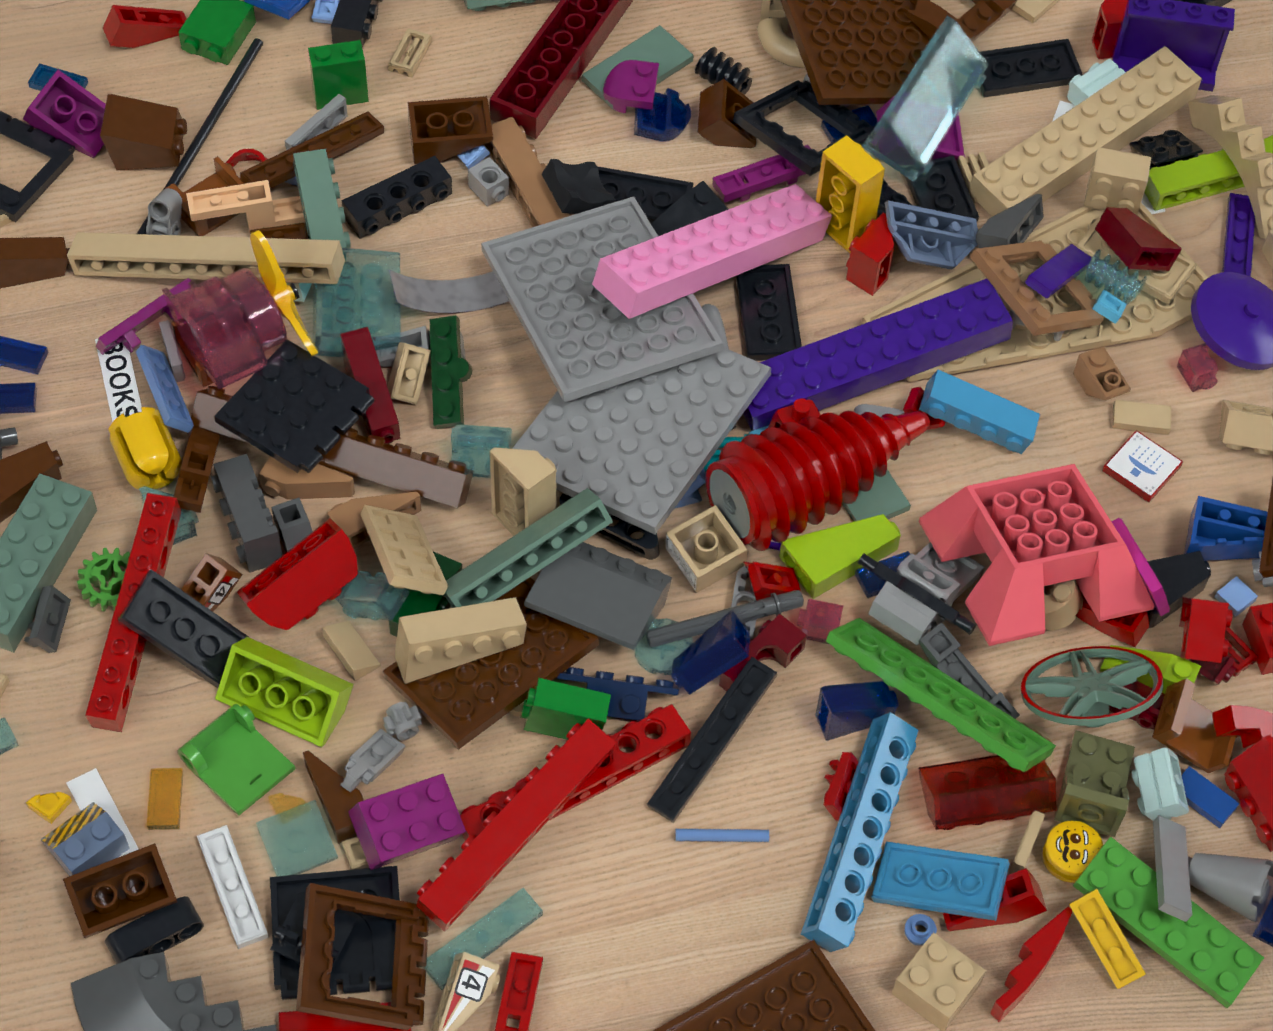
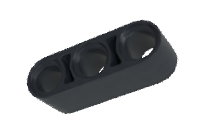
(155, 931)

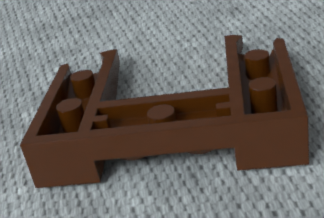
(974, 22)

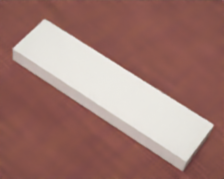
(232, 887)

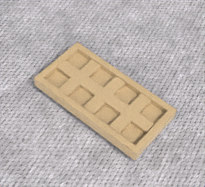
(403, 550)

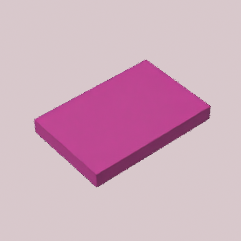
(1148, 576)

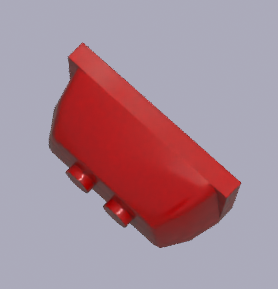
(302, 578)

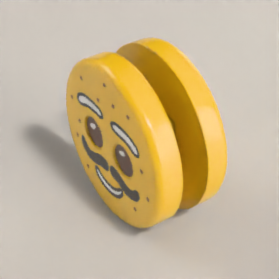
(1070, 849)

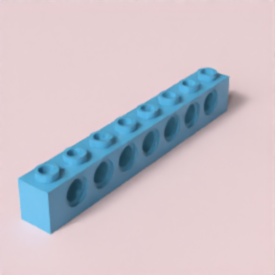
(860, 833)

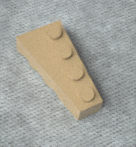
(456, 636)

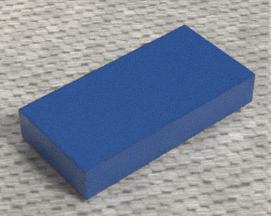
(1207, 798)

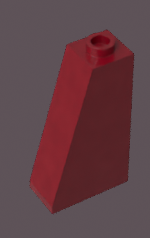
(364, 366)

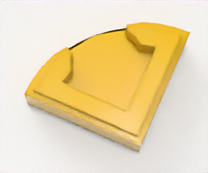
(49, 805)

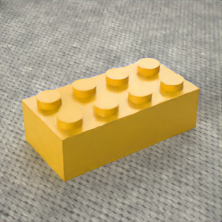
(849, 189)

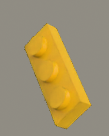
(1107, 938)

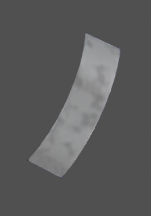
(448, 295)

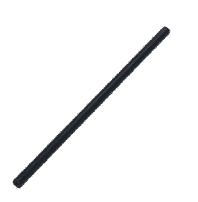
(212, 118)

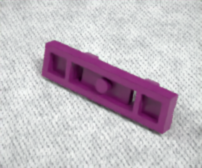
(758, 177)
(126, 330)

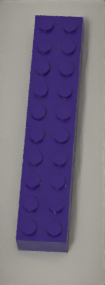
(883, 351)

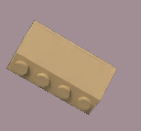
(1247, 426)
(521, 487)

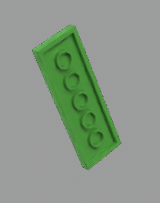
(1197, 948)

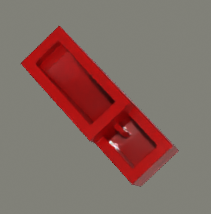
(1126, 629)
(1243, 722)

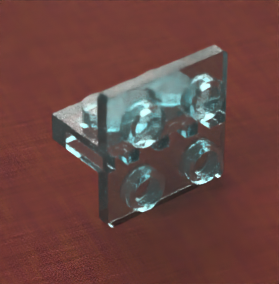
(473, 446)

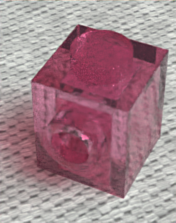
(819, 619)

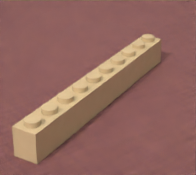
(200, 257)

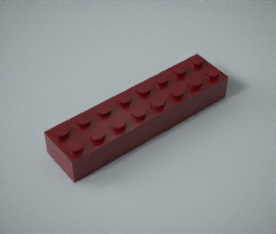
(554, 62)

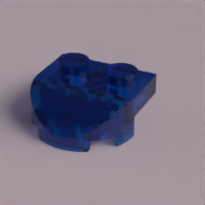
(665, 119)

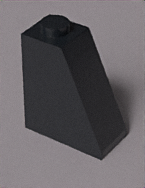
(1180, 577)

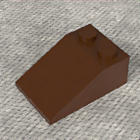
(448, 127)

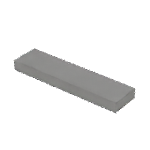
(1172, 868)

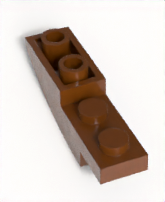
(196, 468)

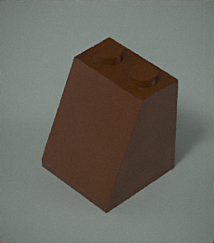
(142, 133)

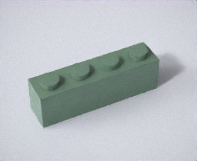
(320, 196)

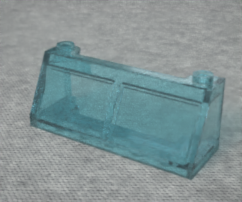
(928, 101)

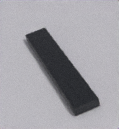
(712, 739)

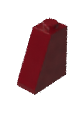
(1136, 241)

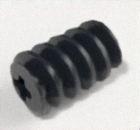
(715, 69)

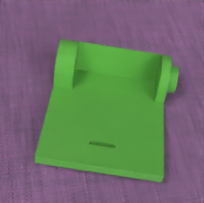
(235, 759)

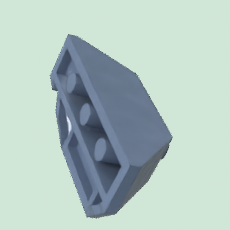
(931, 235)

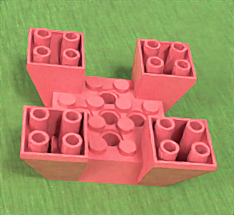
(1036, 534)

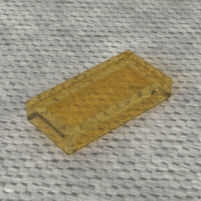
(165, 798)

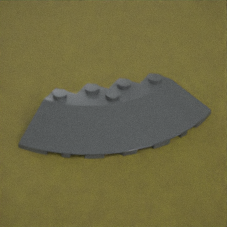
(143, 998)

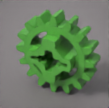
(100, 571)

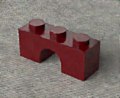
(776, 641)

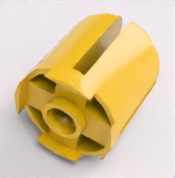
(145, 449)

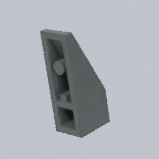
(1012, 224)

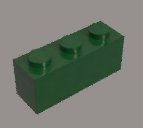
(421, 603)

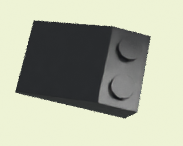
(691, 207)

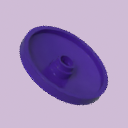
(1236, 319)

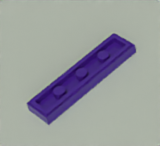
(1239, 235)
(1058, 271)

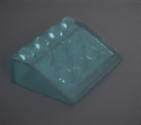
(358, 301)

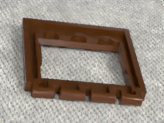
(317, 959)

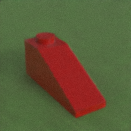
(141, 26)
(1019, 901)

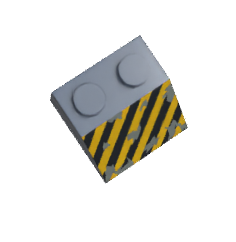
(86, 840)

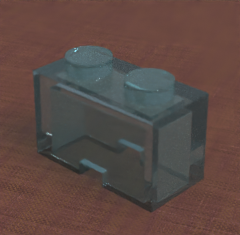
(371, 597)

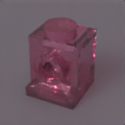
(1198, 368)

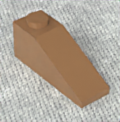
(320, 483)
(348, 515)

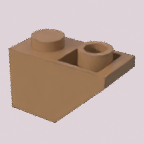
(1100, 375)

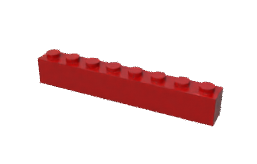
(515, 824)

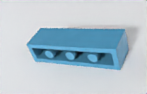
(979, 412)

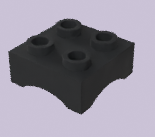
(576, 186)

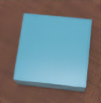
(1109, 306)

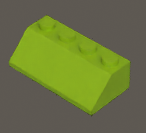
(284, 690)

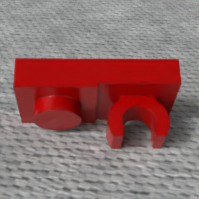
(839, 783)

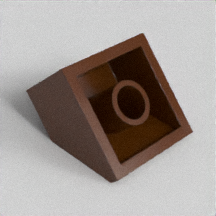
(717, 113)

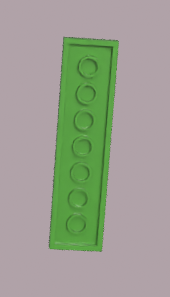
(941, 694)

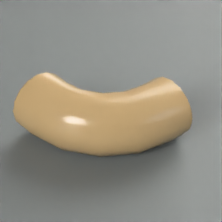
(778, 44)

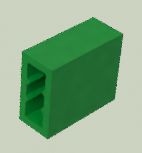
(217, 29)
(338, 70)
(556, 707)

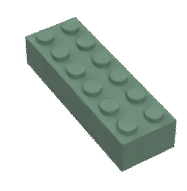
(37, 550)

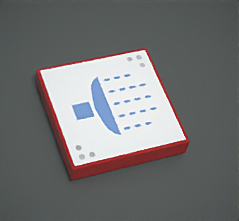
(1142, 466)

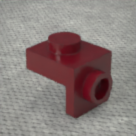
(1217, 671)

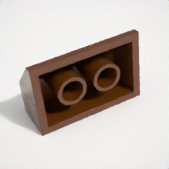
(119, 890)

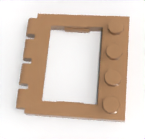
(994, 265)

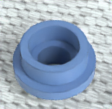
(916, 937)

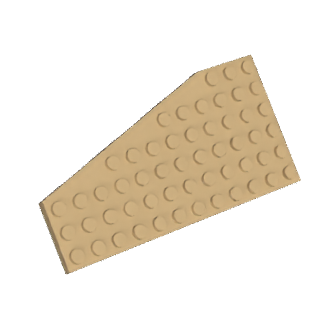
(1140, 320)

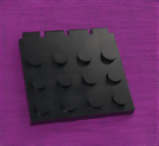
(295, 407)
(371, 944)

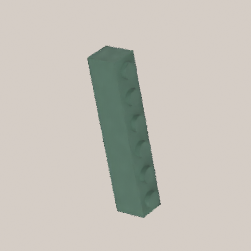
(528, 551)

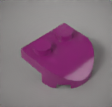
(631, 85)

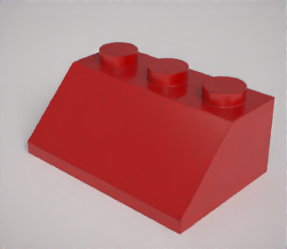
(1252, 781)

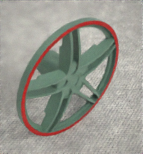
(1091, 691)

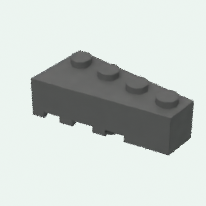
(248, 513)

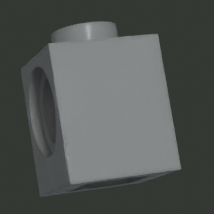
(488, 181)

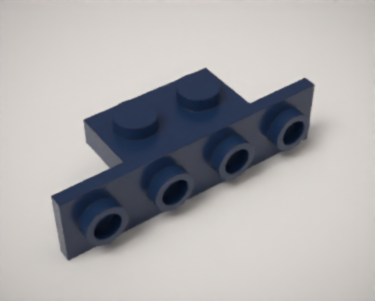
(627, 696)

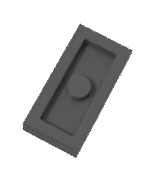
(49, 619)

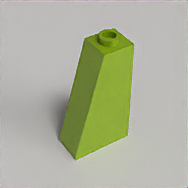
(832, 554)

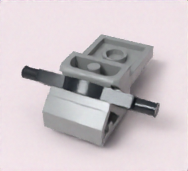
(922, 592)

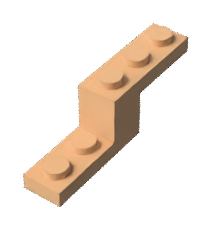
(246, 198)

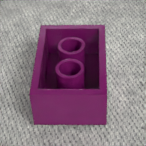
(406, 821)

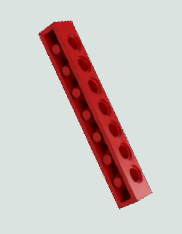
(124, 646)
(620, 765)

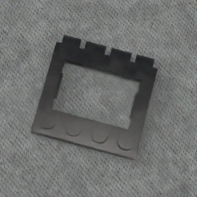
(789, 146)
(16, 203)

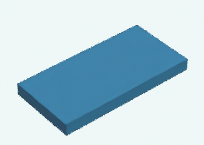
(940, 880)

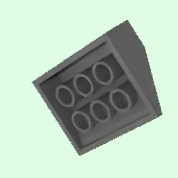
(601, 594)

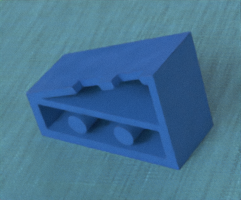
(1225, 530)

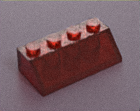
(985, 791)

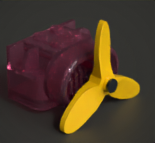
(237, 317)

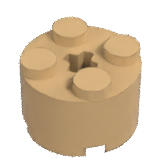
(1061, 604)

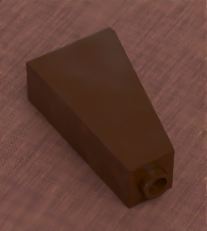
(31, 259)
(21, 471)

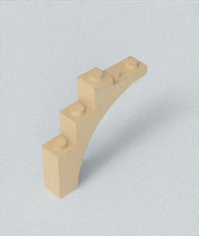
(1244, 144)

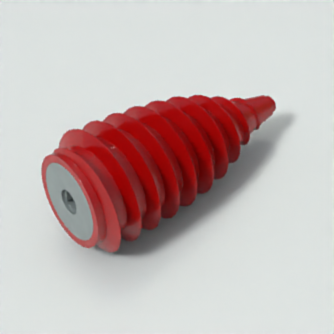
(804, 470)

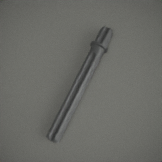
(745, 612)

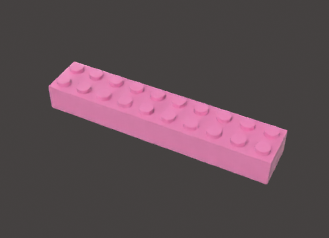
(710, 250)

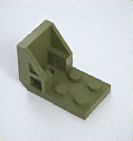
(1095, 783)

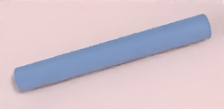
(722, 835)

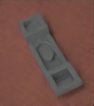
(944, 654)

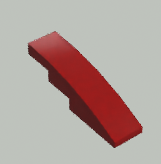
(1035, 957)

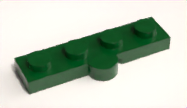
(447, 372)

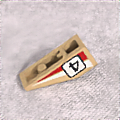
(466, 989)

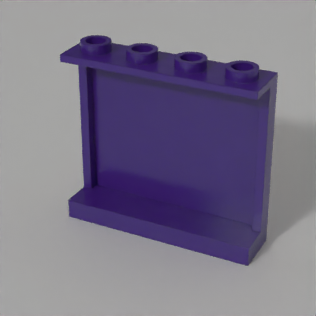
(1187, 29)

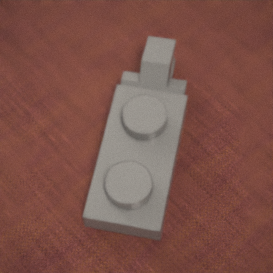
(371, 759)

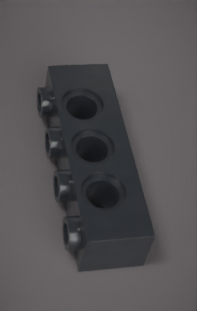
(397, 197)

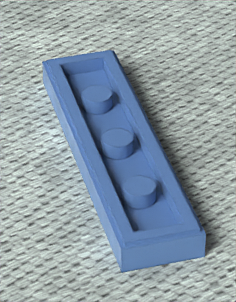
(164, 388)

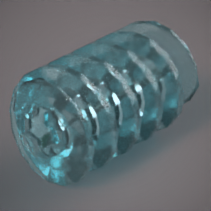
(1114, 278)

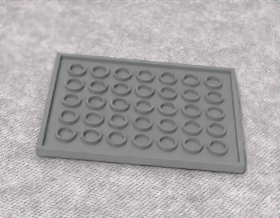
(571, 323)
(646, 436)

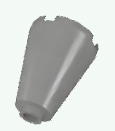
(1233, 881)

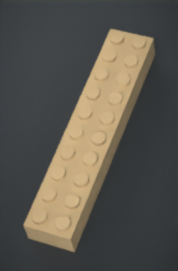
(1069, 143)

